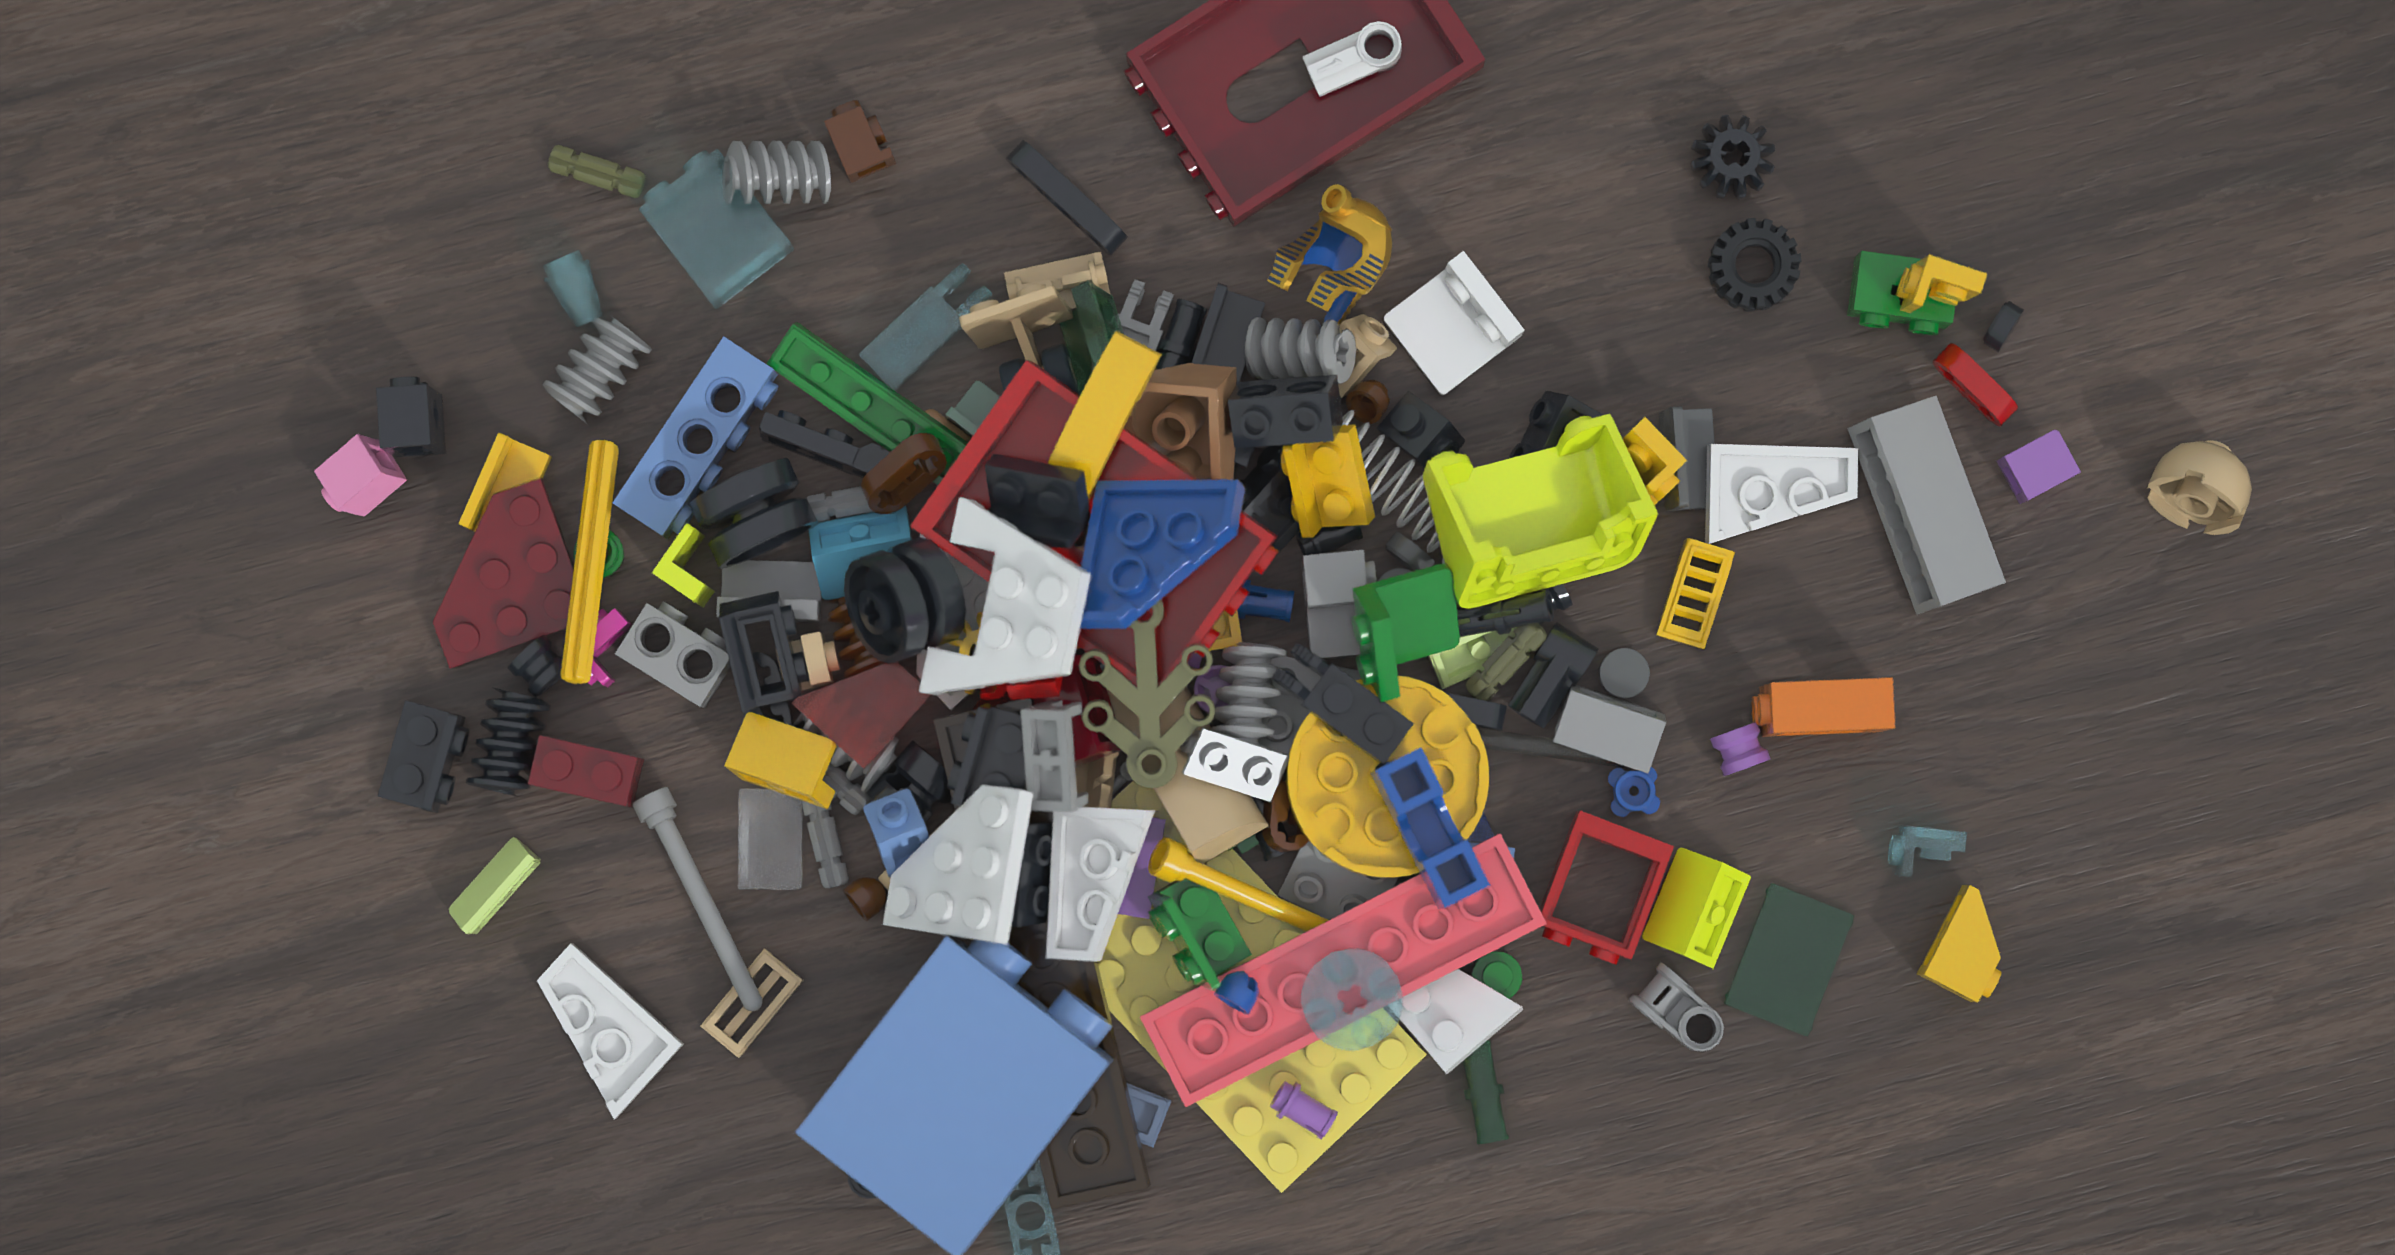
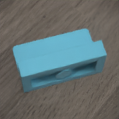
(846, 539)

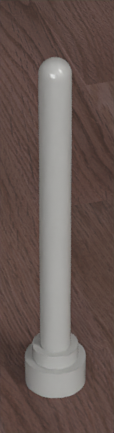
(658, 813)

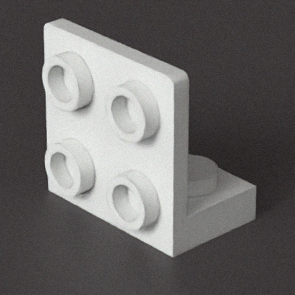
(1453, 324)

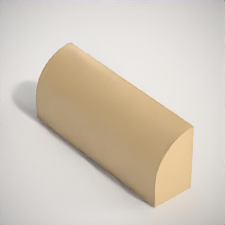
(1203, 812)

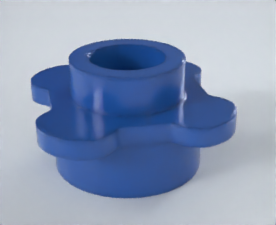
(1624, 801)

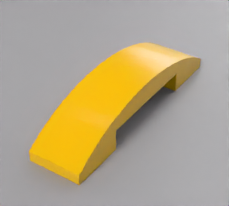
(1104, 407)

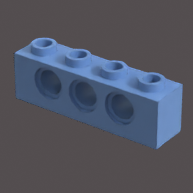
(726, 367)

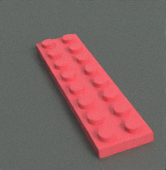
(1215, 1045)

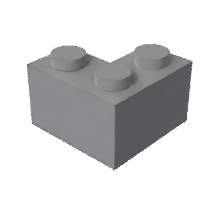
(1330, 600)

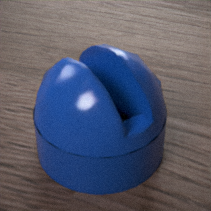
(1238, 991)

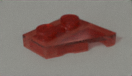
(865, 709)

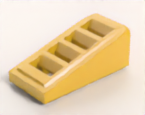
(1718, 580)

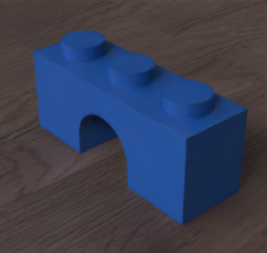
(1428, 830)

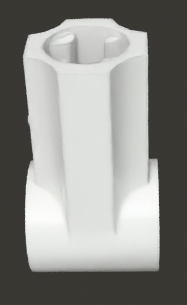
(1347, 59)

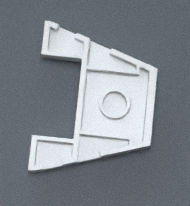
(1028, 612)

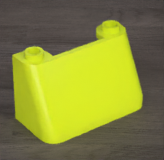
(1539, 514)

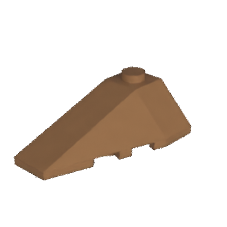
(1189, 418)

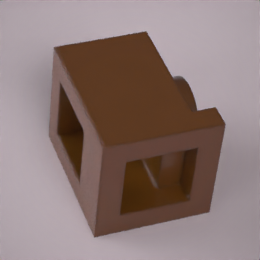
(858, 141)

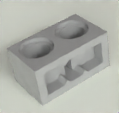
(671, 663)

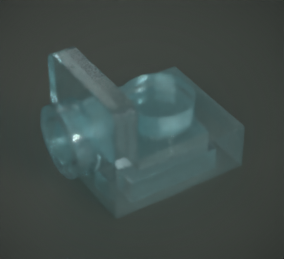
(1933, 844)

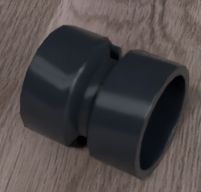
(919, 774)

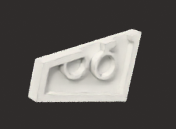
(1771, 484)

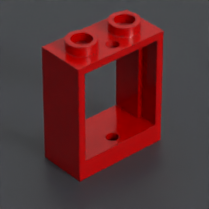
(1620, 838)

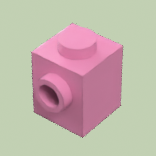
(359, 476)

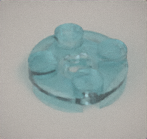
(1365, 1025)

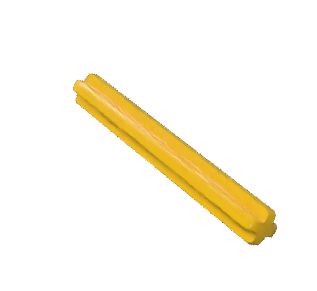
(589, 562)

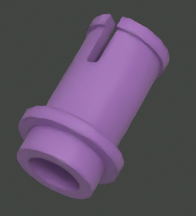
(1303, 1109)

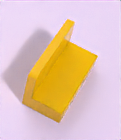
(505, 467)
(782, 759)

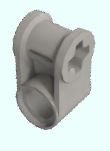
(1676, 1008)

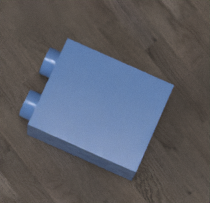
(959, 1090)

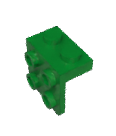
(1403, 622)

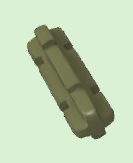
(596, 171)
(1505, 661)

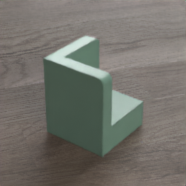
(973, 408)

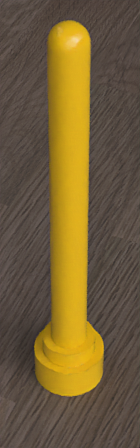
(1173, 862)

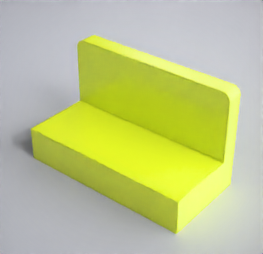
(672, 563)
(1696, 907)

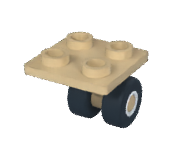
(1030, 311)

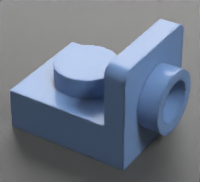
(896, 828)

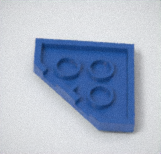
(1149, 540)

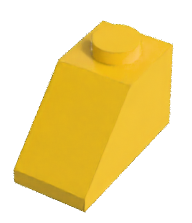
(1964, 950)

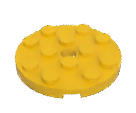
(1340, 802)

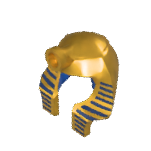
(1351, 241)

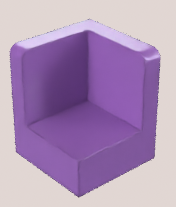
(2038, 466)

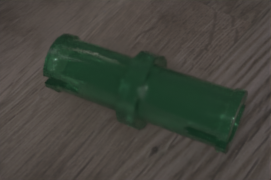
(1485, 1095)

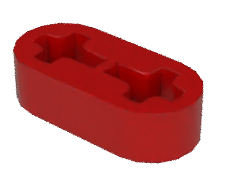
(1975, 384)

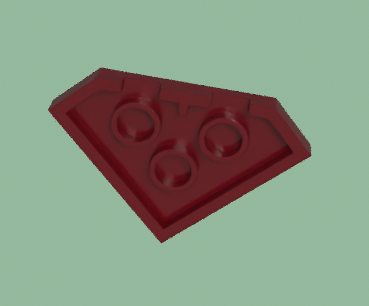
(510, 579)

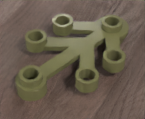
(1148, 703)

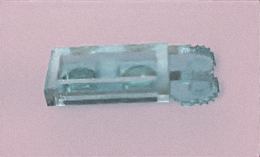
(920, 330)

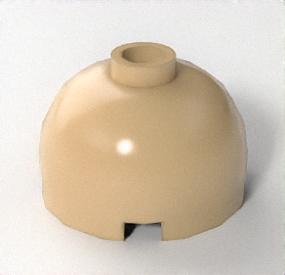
(2201, 485)

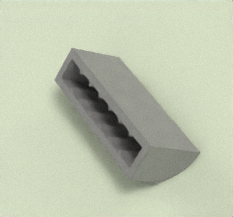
(1926, 505)

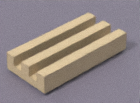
(724, 1036)

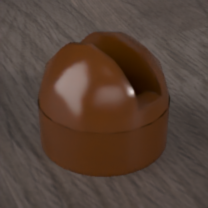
(1373, 402)
(866, 896)

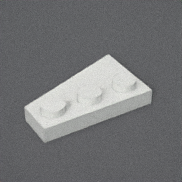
(1089, 877)
(1455, 1016)
(609, 1028)

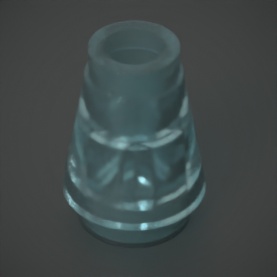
(574, 287)

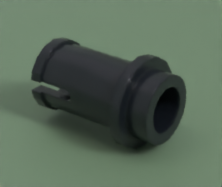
(1329, 539)

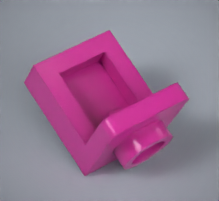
(609, 629)

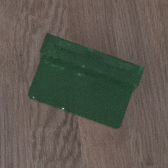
(1089, 329)

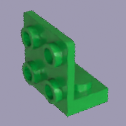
(1200, 930)

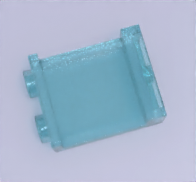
(714, 241)

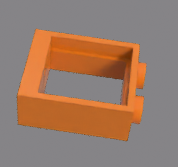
(1824, 707)

